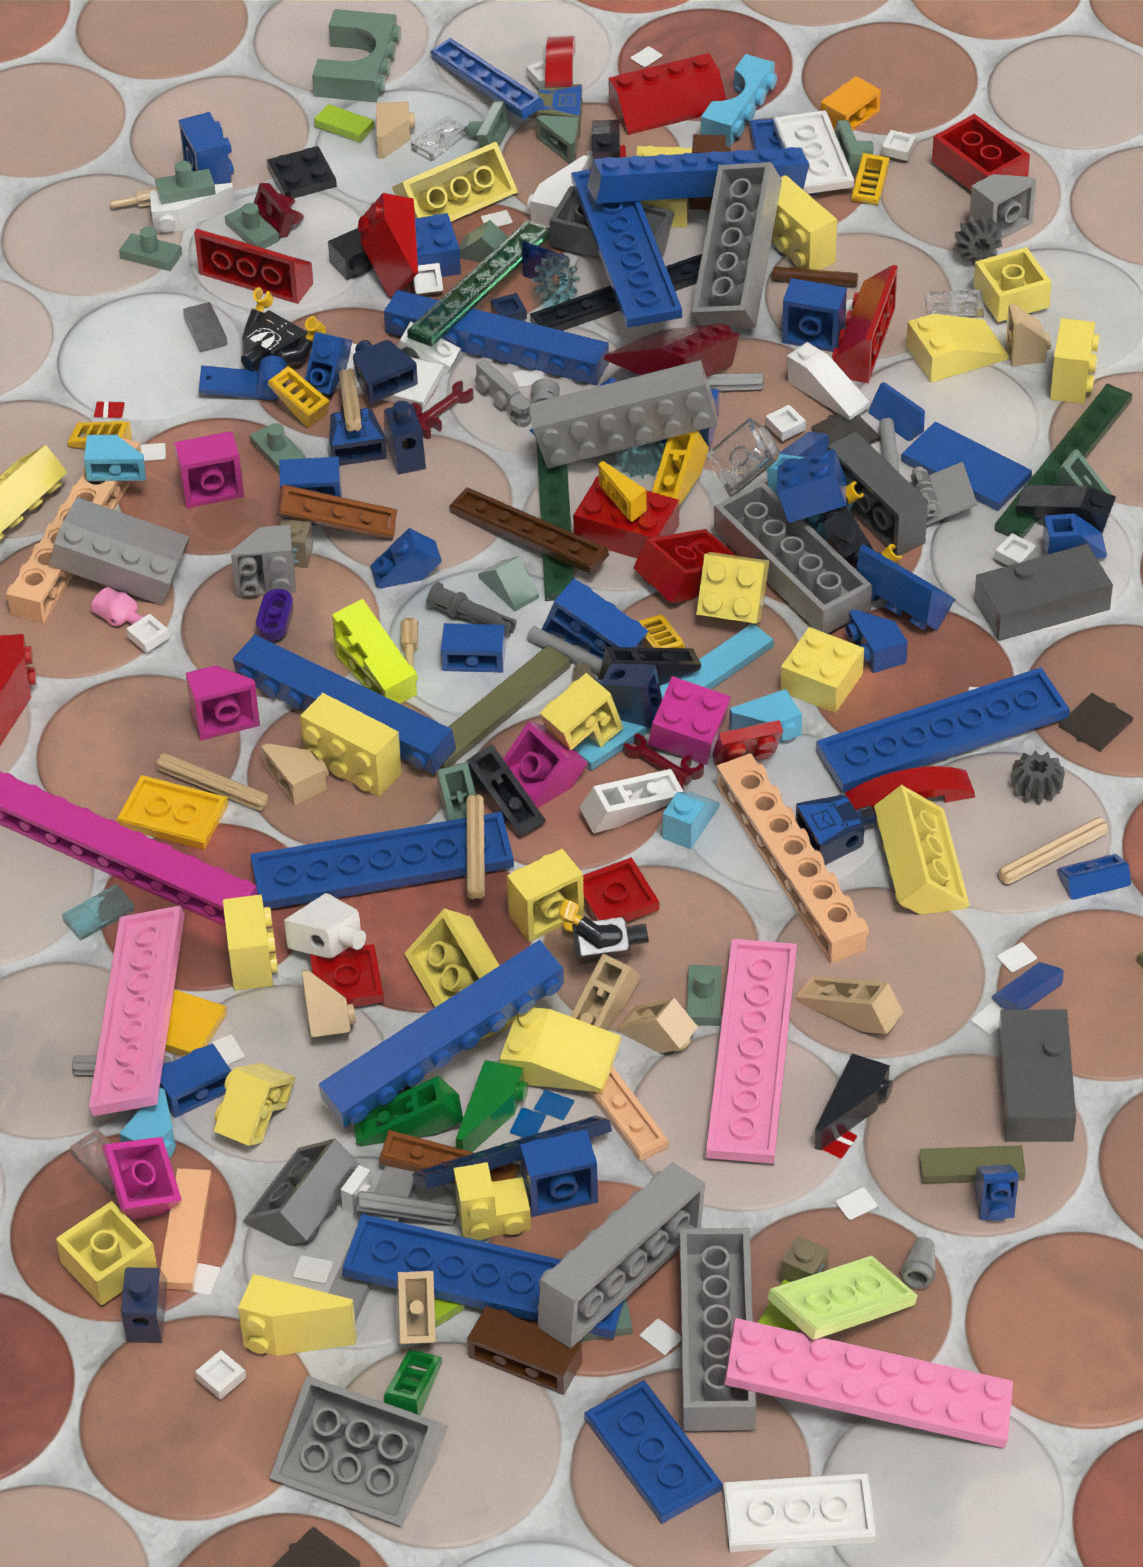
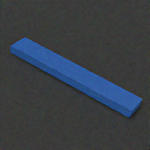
(487, 78)

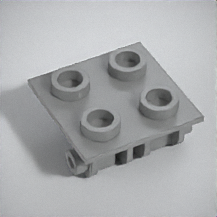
(945, 490)

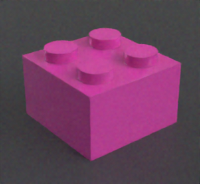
(209, 469)
(689, 720)

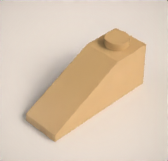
(606, 992)
(854, 1002)

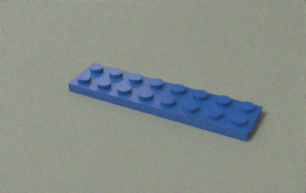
(629, 257)
(942, 728)
(375, 861)
(462, 1268)

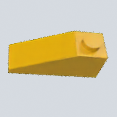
(680, 465)

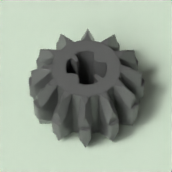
(978, 239)
(1037, 776)

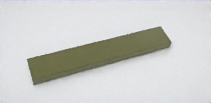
(506, 700)

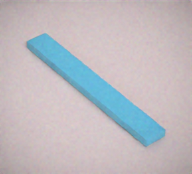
(715, 668)

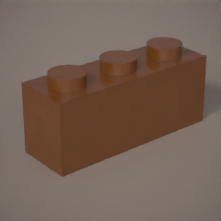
(523, 1350)

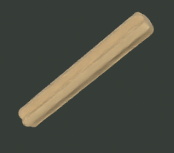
(350, 400)
(212, 781)
(475, 847)
(1052, 851)

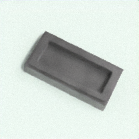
(205, 326)

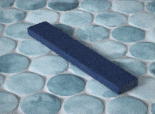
(504, 1153)

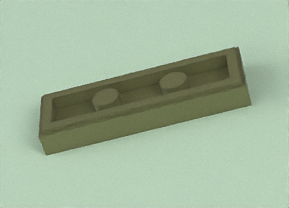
(960, 1163)

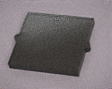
(840, 427)
(1096, 722)
(316, 1550)

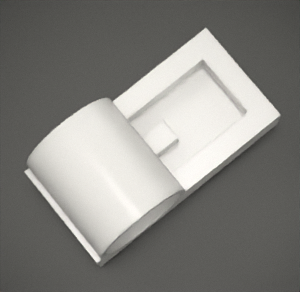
(441, 352)

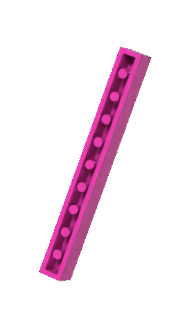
(118, 850)

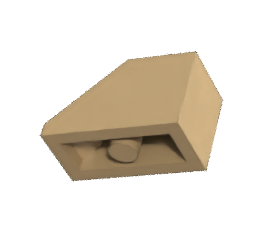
(393, 126)
(1025, 338)
(295, 771)
(325, 1007)
(659, 1026)
(415, 1307)

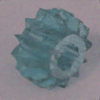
(551, 268)
(641, 459)

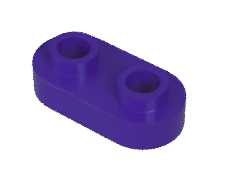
(274, 614)

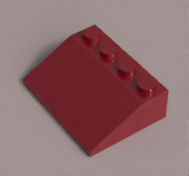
(679, 346)

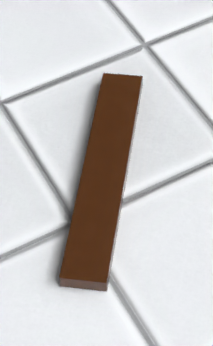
(529, 530)

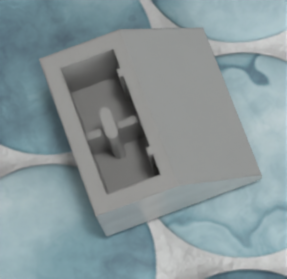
(264, 562)

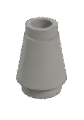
(919, 1265)

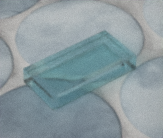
(98, 912)

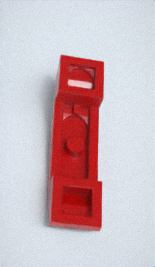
(559, 61)
(928, 782)

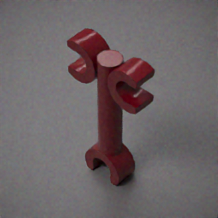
(430, 419)
(683, 775)

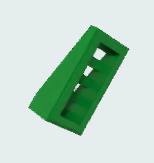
(414, 1401)

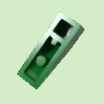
(491, 1103)
(416, 1112)

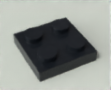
(302, 172)

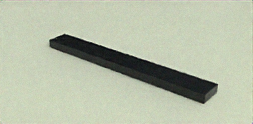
(603, 301)

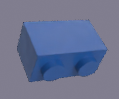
(473, 647)
(194, 1079)

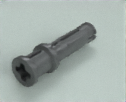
(459, 606)

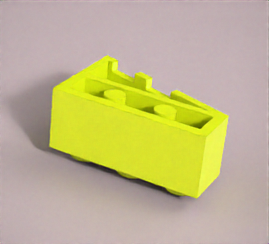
(371, 654)

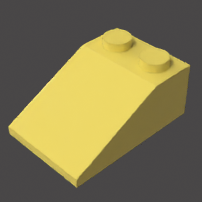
(952, 345)
(560, 1051)
(293, 1318)

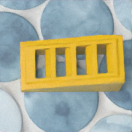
(871, 163)
(312, 409)
(119, 428)
(622, 491)
(657, 624)

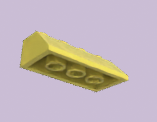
(460, 184)
(25, 484)
(920, 853)
(451, 958)

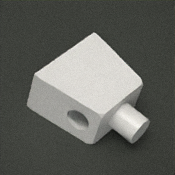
(324, 928)

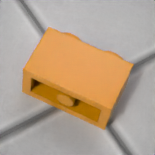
(852, 102)

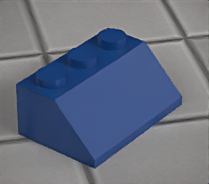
(903, 589)

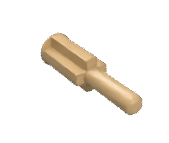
(142, 199)
(409, 638)

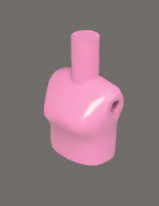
(115, 607)

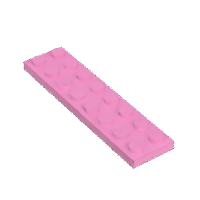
(137, 1011)
(752, 1051)
(869, 1383)

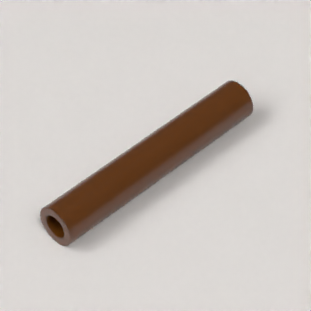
(819, 276)

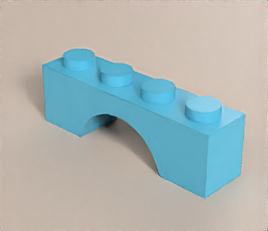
(752, 82)

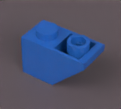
(326, 359)
(1070, 531)
(406, 560)
(880, 638)
(996, 1191)

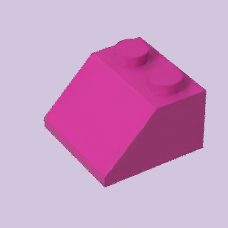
(221, 701)
(543, 763)
(142, 1177)

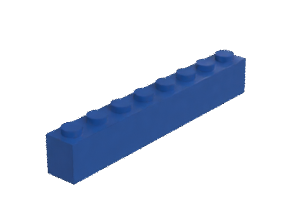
(682, 174)
(508, 340)
(301, 682)
(442, 1034)

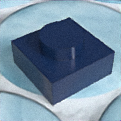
(509, 306)

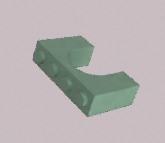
(364, 77)

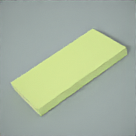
(842, 1297)

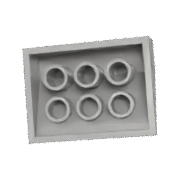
(118, 550)
(357, 1451)

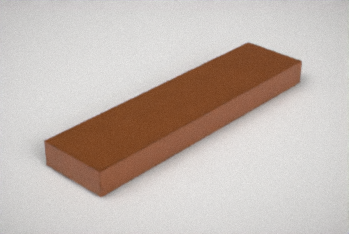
(337, 512)
(416, 1154)

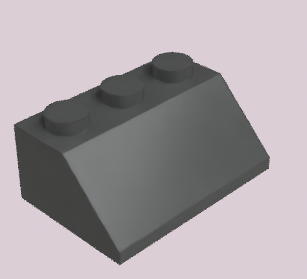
(303, 1192)

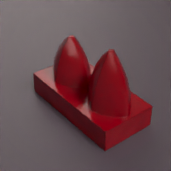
(276, 209)

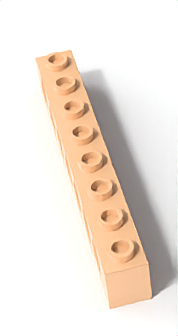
(41, 585)
(792, 858)

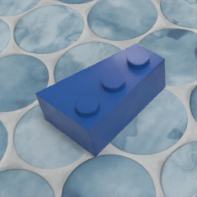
(591, 621)

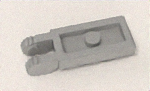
(503, 393)

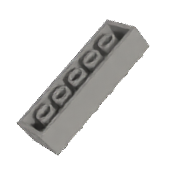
(737, 245)
(623, 414)
(801, 562)
(619, 1255)
(713, 1293)

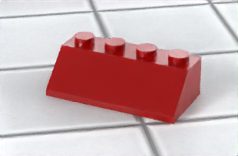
(665, 93)
(252, 266)
(867, 325)

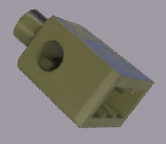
(561, 102)

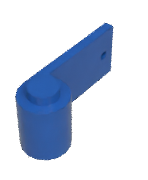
(240, 381)

